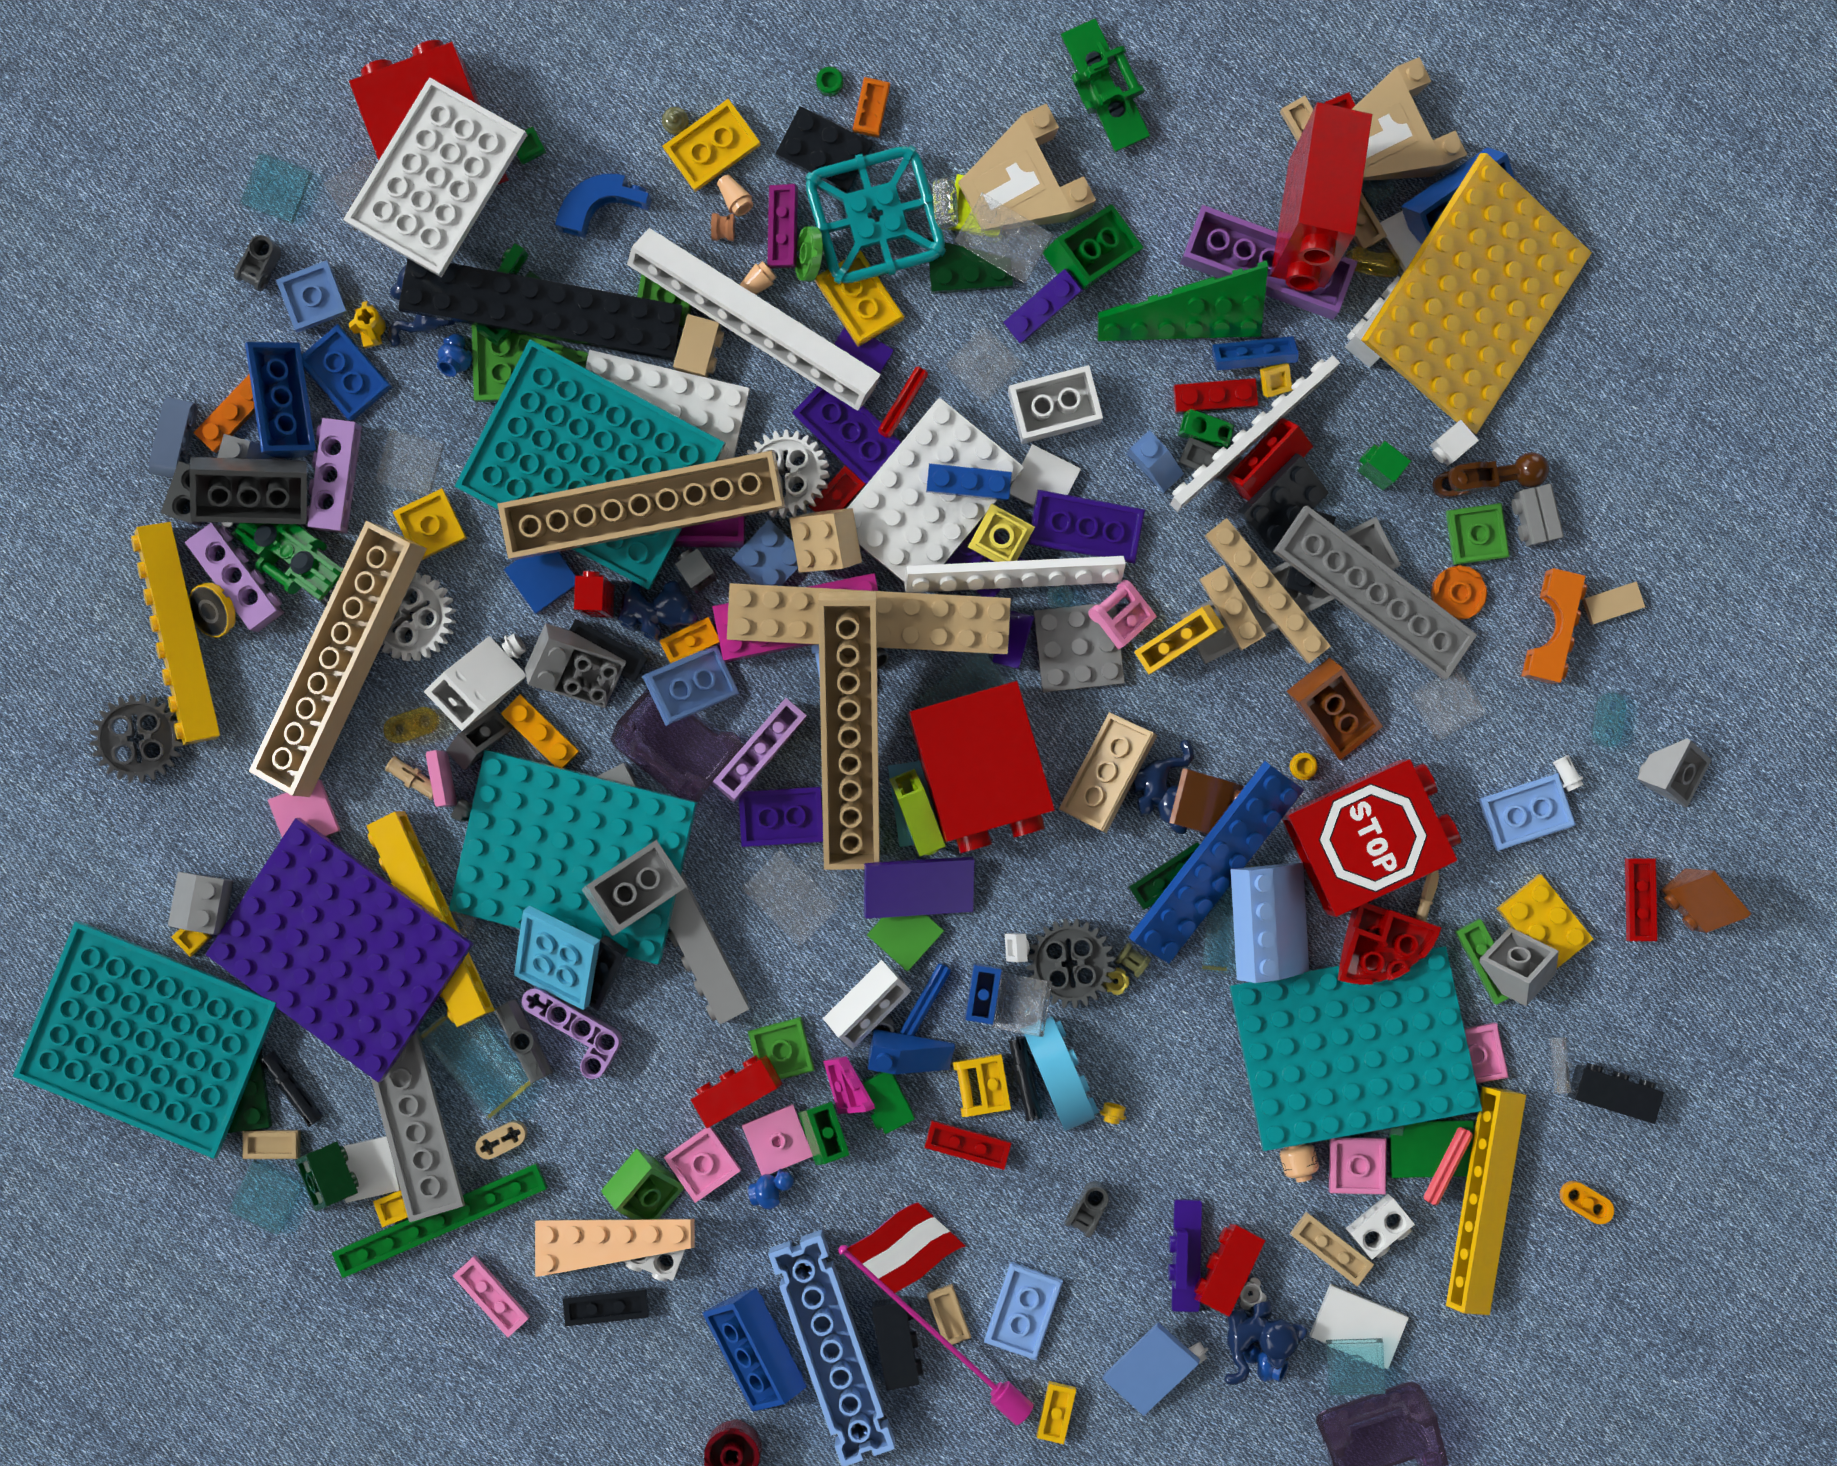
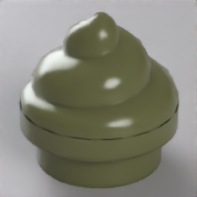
(675, 120)

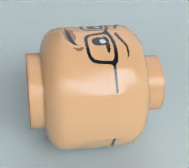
(1299, 1161)

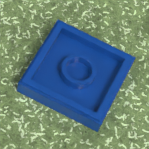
(541, 579)

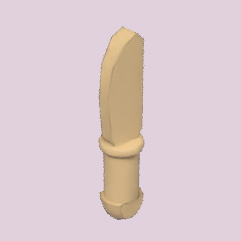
(1427, 896)

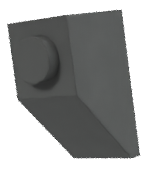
(695, 570)
(481, 735)

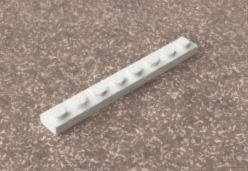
(1244, 440)
(1014, 574)

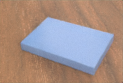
(1527, 811)
(1023, 1310)

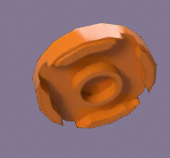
(1459, 591)

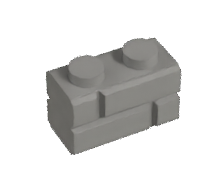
(1537, 515)

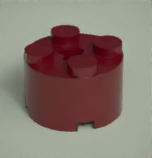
(733, 1436)

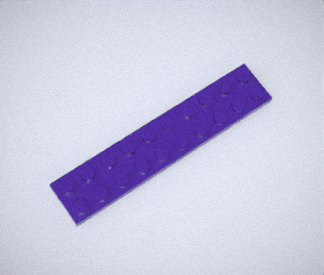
(860, 447)

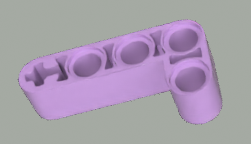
(570, 1027)

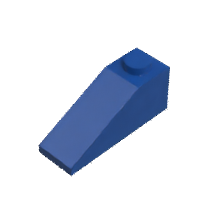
(908, 1054)

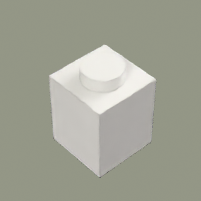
(1453, 443)

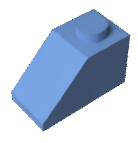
(1155, 461)

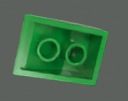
(1093, 247)

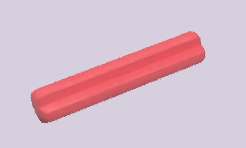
(1448, 1166)

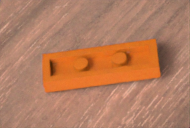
(227, 416)

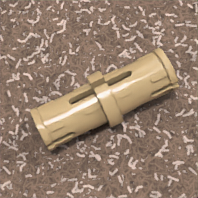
(410, 776)

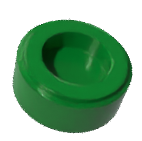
(829, 81)

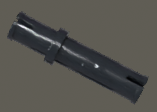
(1025, 1079)
(288, 1085)

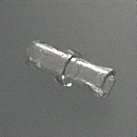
(1560, 1065)

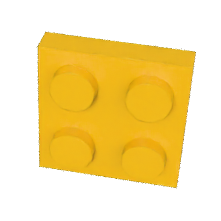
(430, 523)

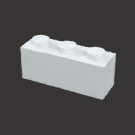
(867, 1004)

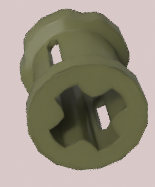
(1125, 958)

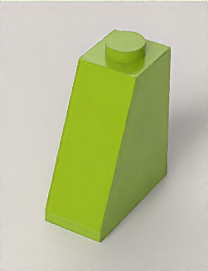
(917, 813)

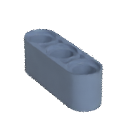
(172, 436)

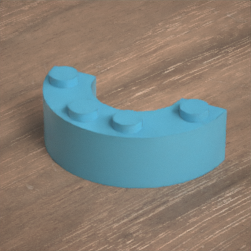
(1061, 1077)

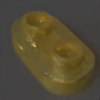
(1374, 263)
(412, 725)

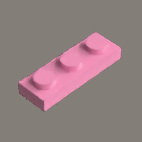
(491, 1296)

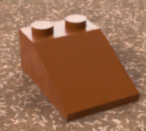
(1335, 708)
(1202, 800)
(1703, 900)

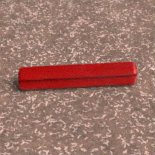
(903, 402)

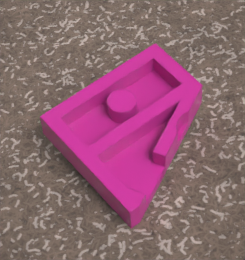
(846, 1087)

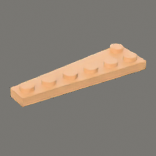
(590, 1243)

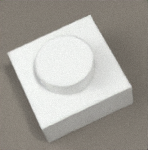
(1016, 947)

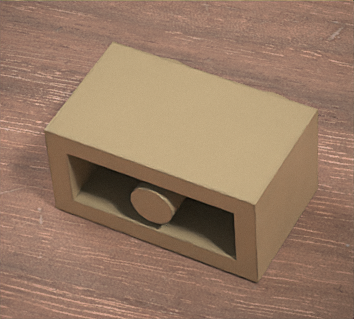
(698, 346)

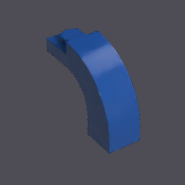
(593, 194)

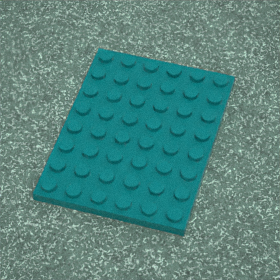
(576, 430)
(551, 832)
(145, 1039)
(1353, 1056)

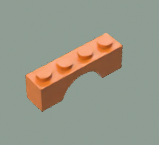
(1562, 593)

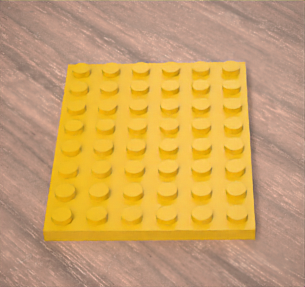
(1477, 294)

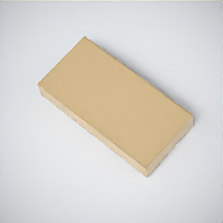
(1613, 603)
(271, 1144)
(949, 1314)

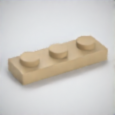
(1232, 607)
(1331, 1249)

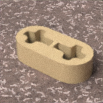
(498, 1133)

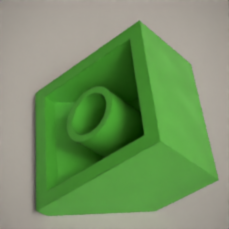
(642, 1187)

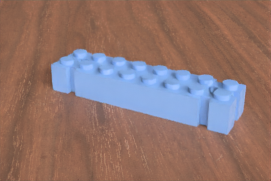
(832, 1348)

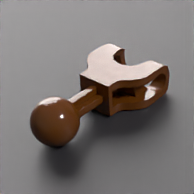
(1465, 479)

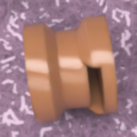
(722, 227)

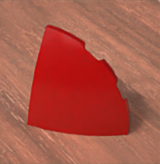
(1383, 944)

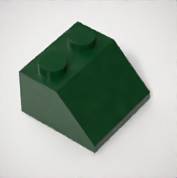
(327, 1175)

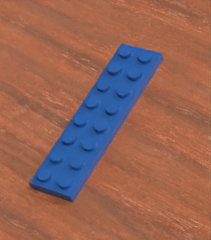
(1209, 868)

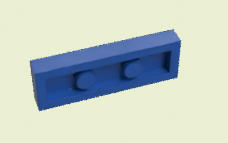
(1255, 353)
(968, 482)

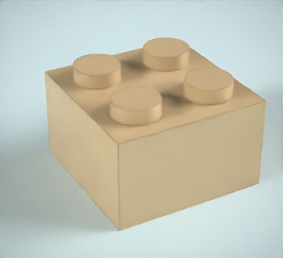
(825, 540)

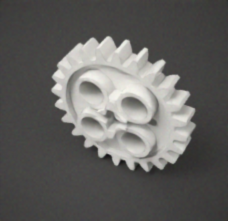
(808, 473)
(424, 636)

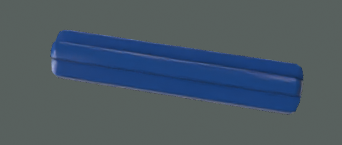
(925, 1000)

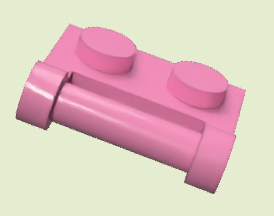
(1129, 620)

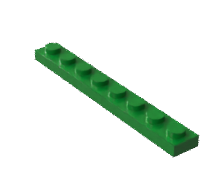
(411, 1234)

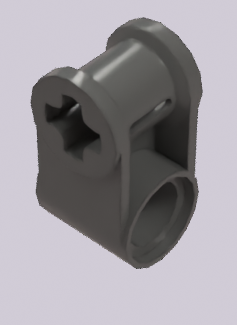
(255, 263)
(1085, 1213)

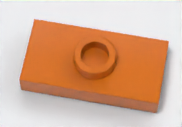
(871, 107)

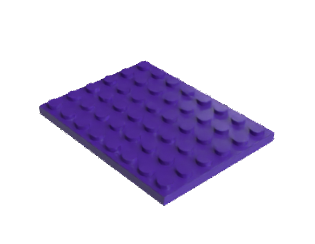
(339, 949)

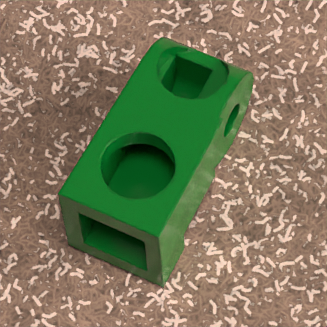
(1205, 429)

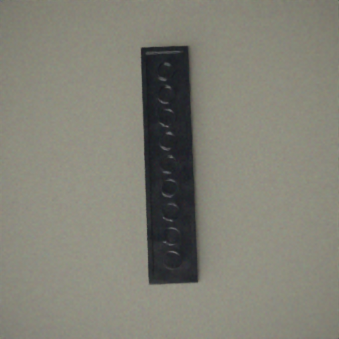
(543, 309)

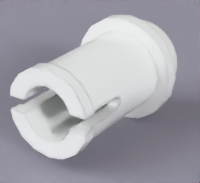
(1568, 773)

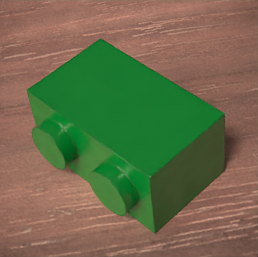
(1382, 464)
(889, 1101)
(823, 1133)

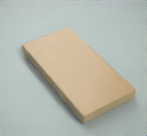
(1107, 772)

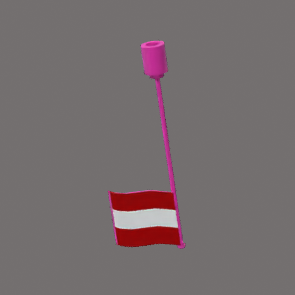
(903, 1253)

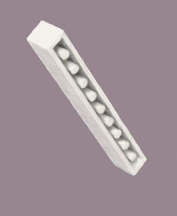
(753, 319)

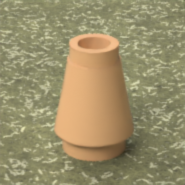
(735, 196)
(758, 278)

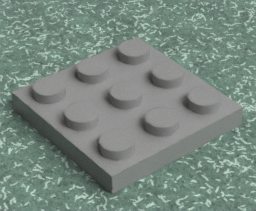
(1075, 650)

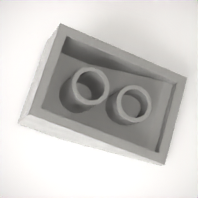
(634, 887)

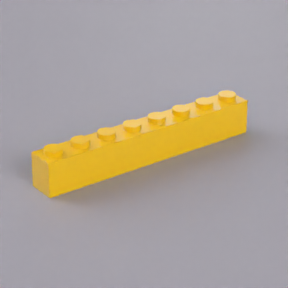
(176, 633)
(411, 873)
(1485, 1201)

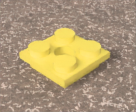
(994, 520)

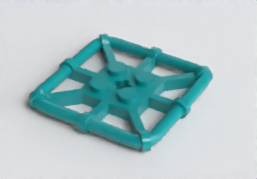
(882, 198)

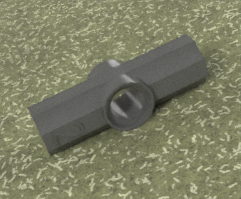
(531, 1058)

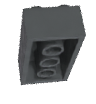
(248, 490)

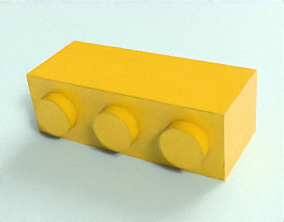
(1179, 639)

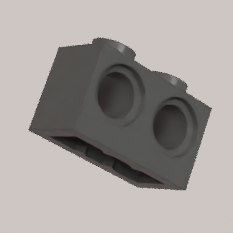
(179, 494)

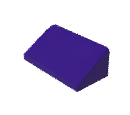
(1018, 634)

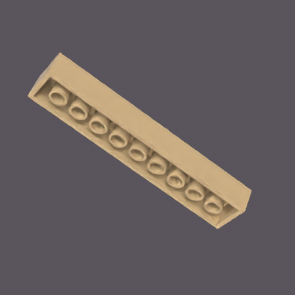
(641, 505)
(903, 618)
(337, 660)
(849, 728)

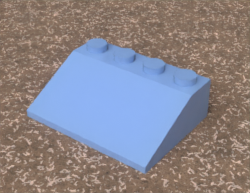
(1269, 922)

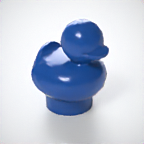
(453, 356)
(766, 1189)
(1264, 1369)

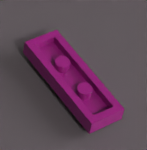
(782, 226)

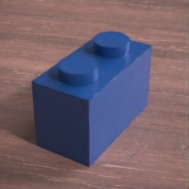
(983, 993)

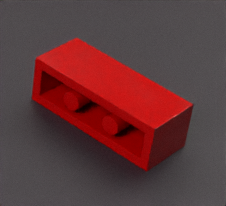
(1269, 457)
(594, 595)
(735, 1090)
(1228, 1269)

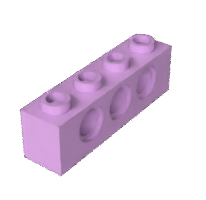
(341, 489)
(204, 547)
(759, 750)

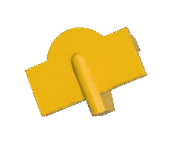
(369, 324)

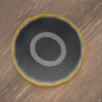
(212, 610)

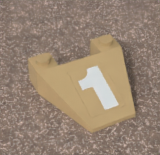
(1398, 136)
(1020, 177)

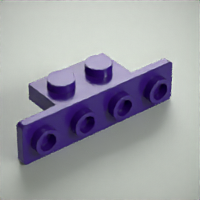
(1186, 1256)

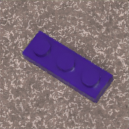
(1043, 305)

